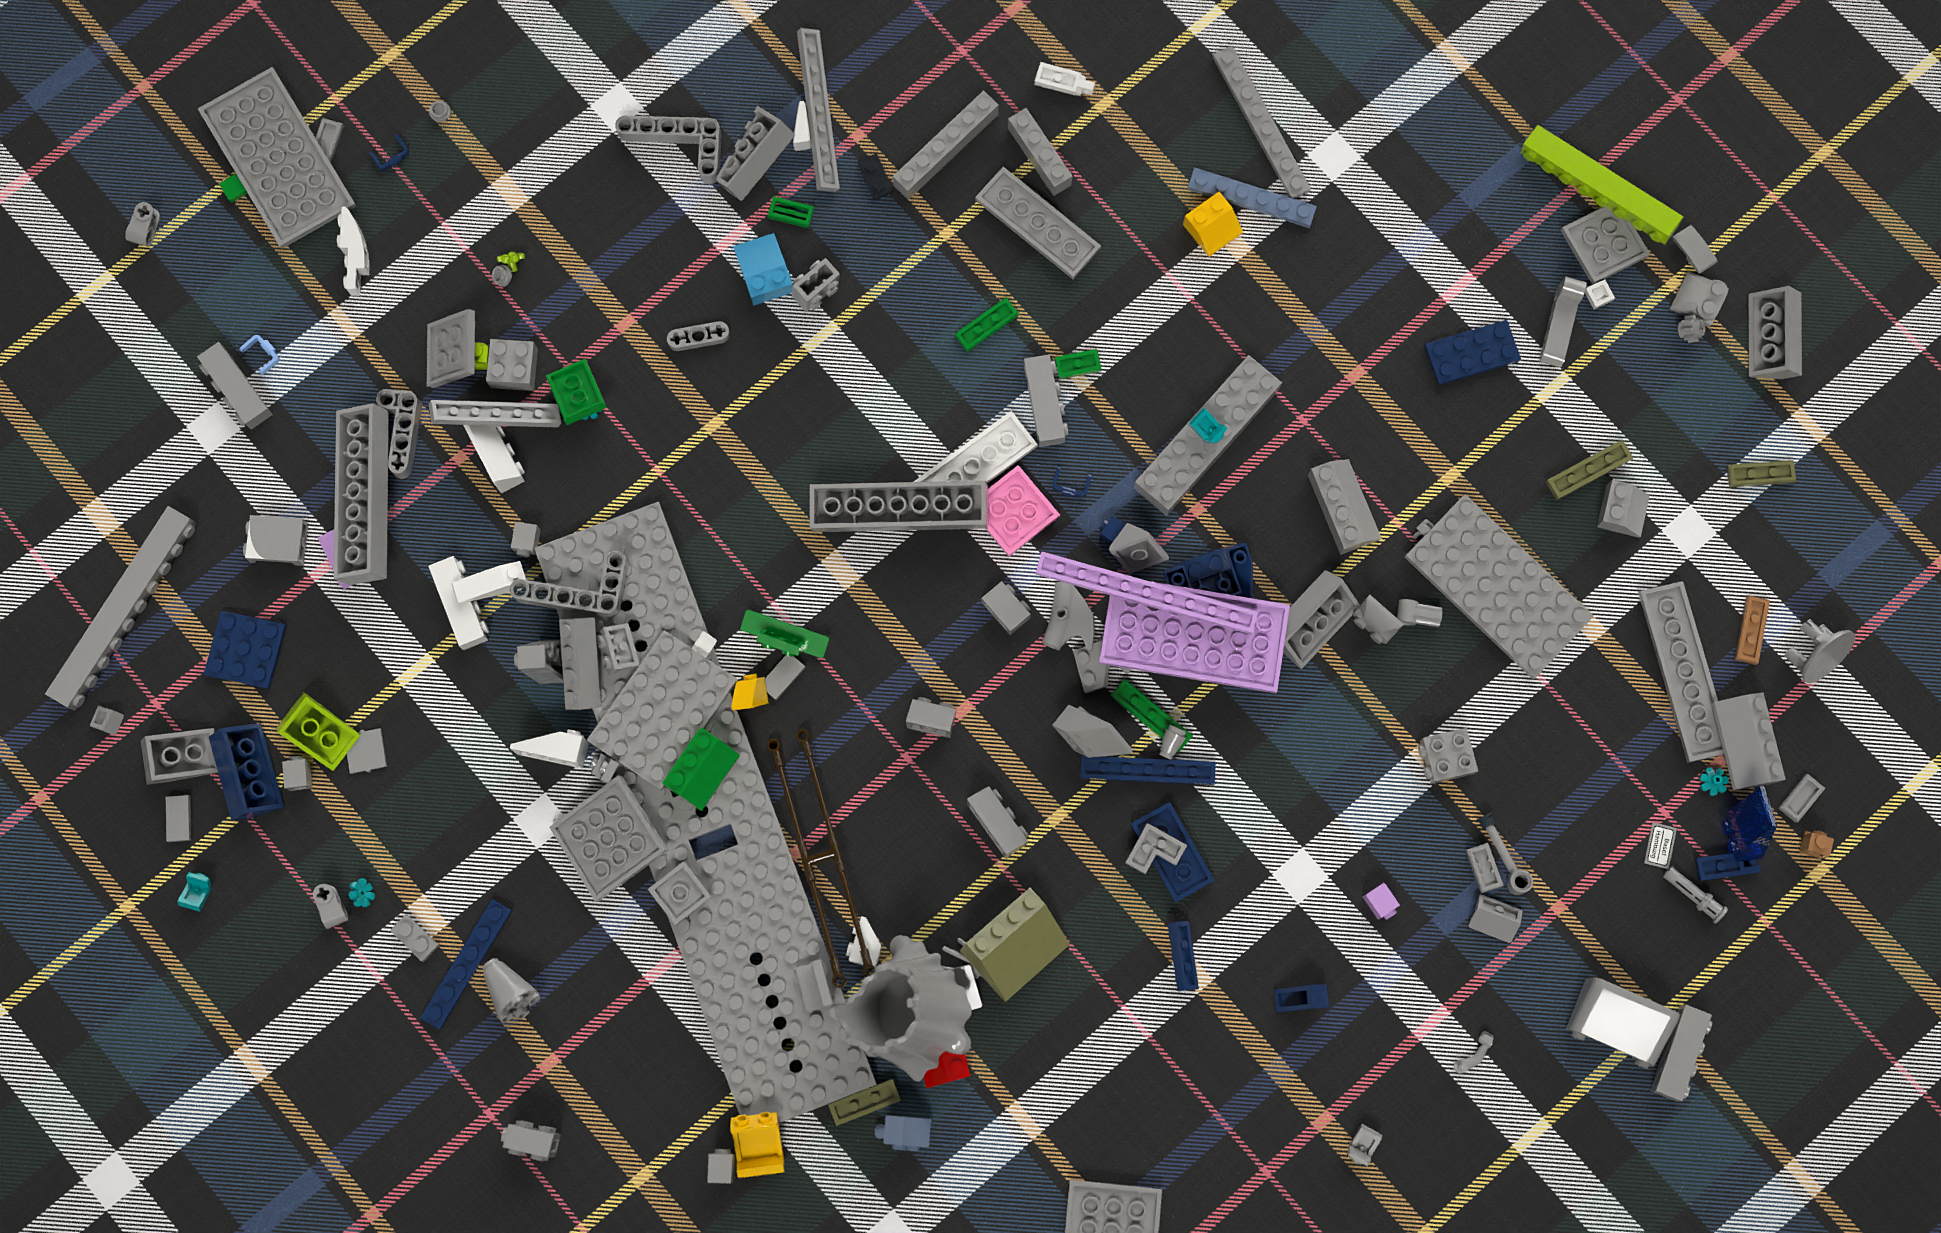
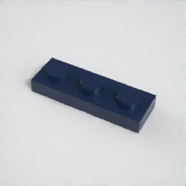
(1183, 956)

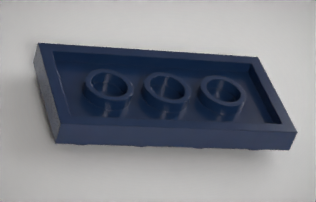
(1472, 352)
(1191, 871)

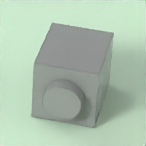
(525, 539)
(297, 773)

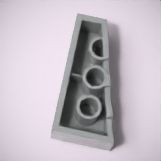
(754, 153)
(541, 661)

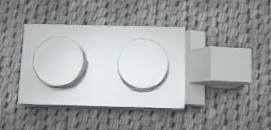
(1063, 80)

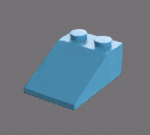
(763, 269)

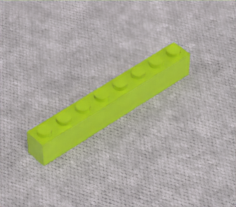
(1601, 185)

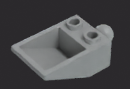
(1090, 734)

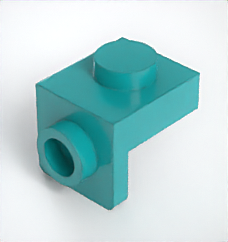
(1207, 427)
(195, 891)

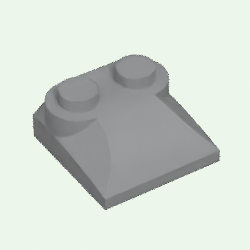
(1700, 297)
(1376, 620)

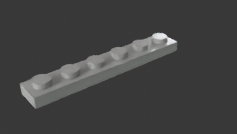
(494, 413)

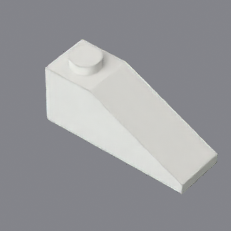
(488, 583)

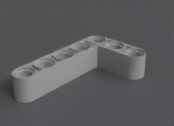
(677, 135)
(577, 595)

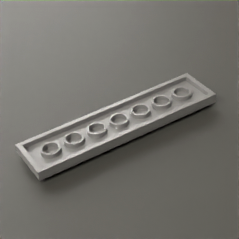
(1683, 669)

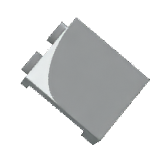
(276, 539)

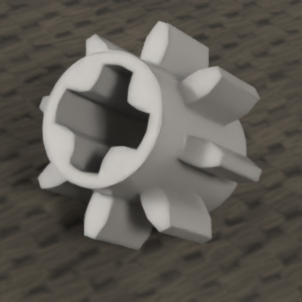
(1691, 328)

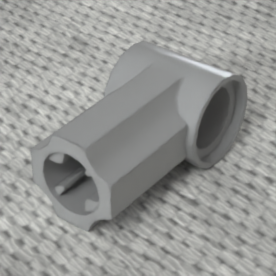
(1413, 613)

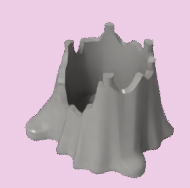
(908, 1010)

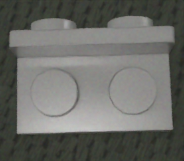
(617, 648)

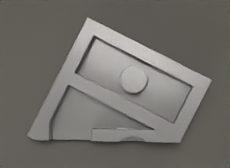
(1092, 674)

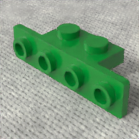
(783, 635)

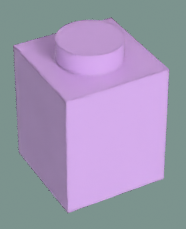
(1381, 902)

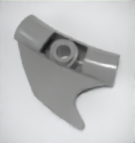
(1069, 618)

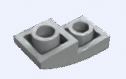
(1695, 249)
(603, 767)

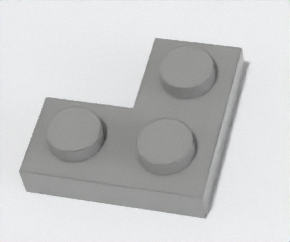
(1153, 843)

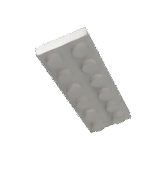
(1038, 223)

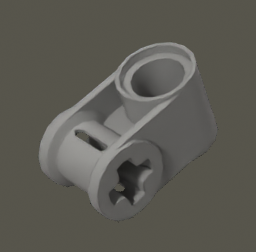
(143, 225)
(330, 909)

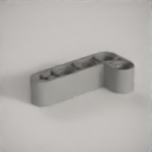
(1561, 321)
(399, 434)

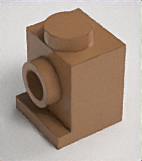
(1816, 844)

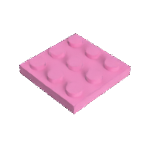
(1017, 511)

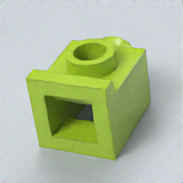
(481, 356)

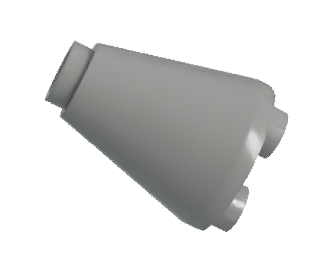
(508, 991)

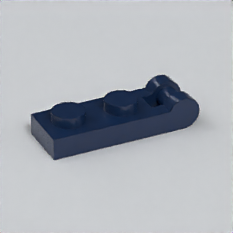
(1723, 866)

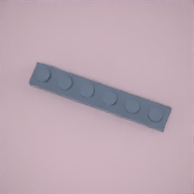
(1252, 197)

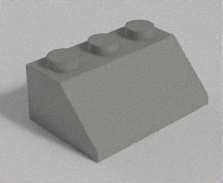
(998, 821)

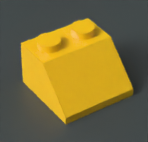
(1213, 224)

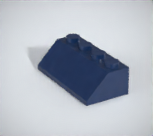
(245, 771)

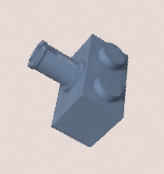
(904, 1132)

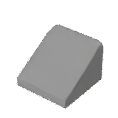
(107, 720)

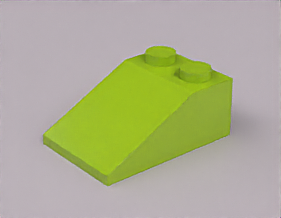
(317, 731)

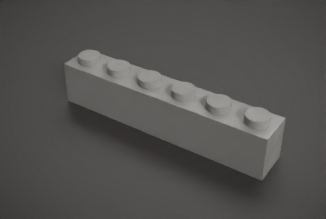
(945, 145)

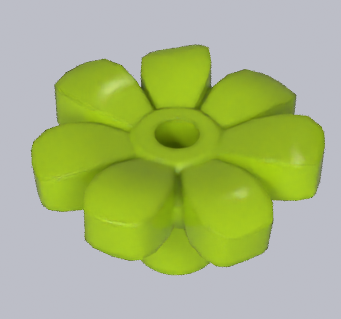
(511, 259)

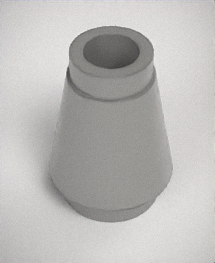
(1172, 741)

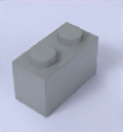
(1006, 607)
(722, 1166)

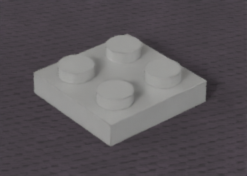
(680, 893)

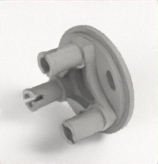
(1828, 651)

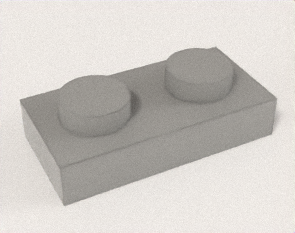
(414, 938)

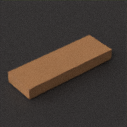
(1752, 630)

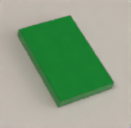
(576, 391)

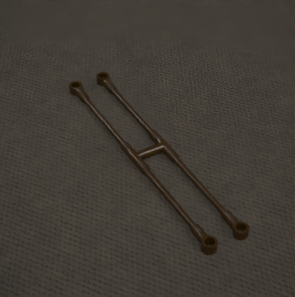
(808, 861)

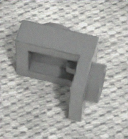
(1363, 1145)

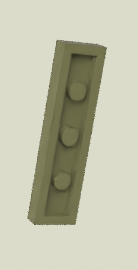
(1589, 469)

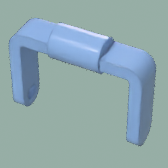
(267, 347)

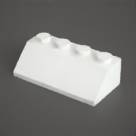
(496, 455)

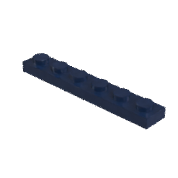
(1148, 770)
(466, 964)

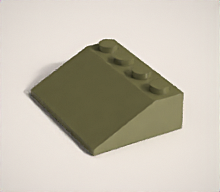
(1016, 945)

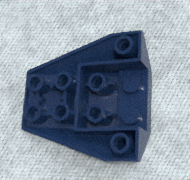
(1219, 571)

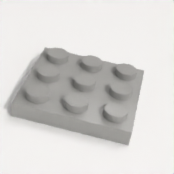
(1604, 244)
(451, 348)

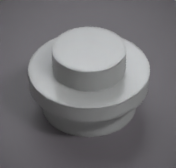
(440, 111)
(502, 275)

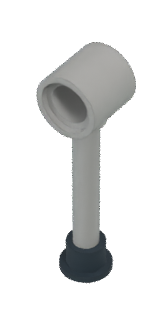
(1487, 823)

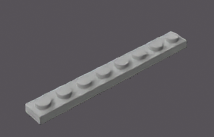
(818, 110)
(1261, 123)

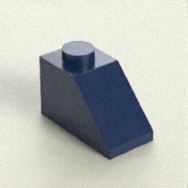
(1301, 998)

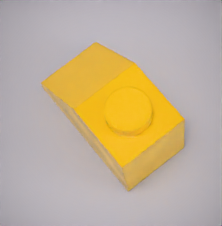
(749, 692)

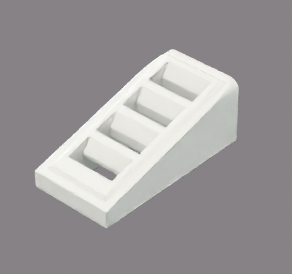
(802, 134)

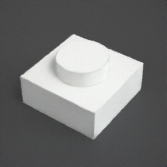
(1599, 294)

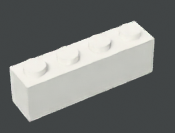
(463, 617)

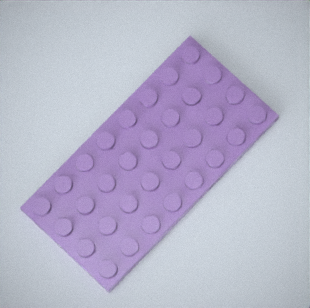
(1197, 650)

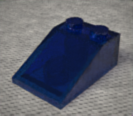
(1750, 826)

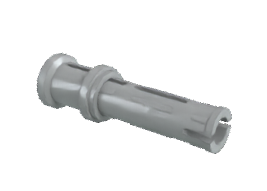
(1704, 901)

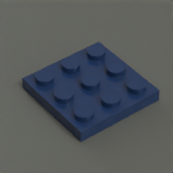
(245, 650)

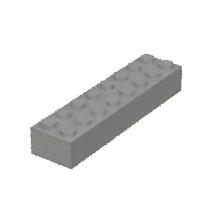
(1188, 455)
(361, 494)
(899, 506)

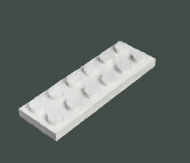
(985, 454)

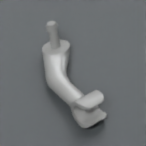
(1463, 1065)

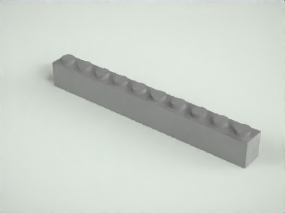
(121, 609)

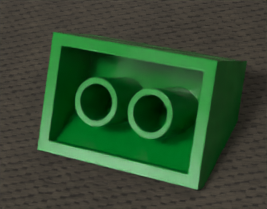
(701, 769)

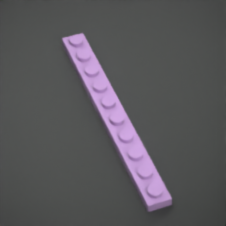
(1146, 593)

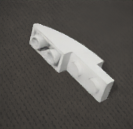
(355, 250)

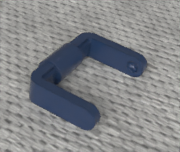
(395, 159)
(1067, 490)

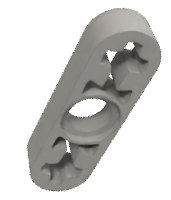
(691, 330)

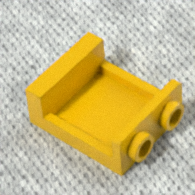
(757, 1144)

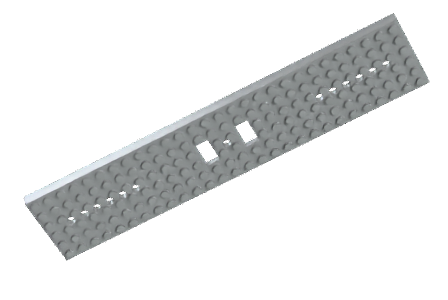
(753, 885)

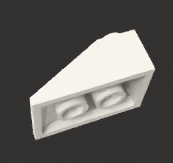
(558, 747)

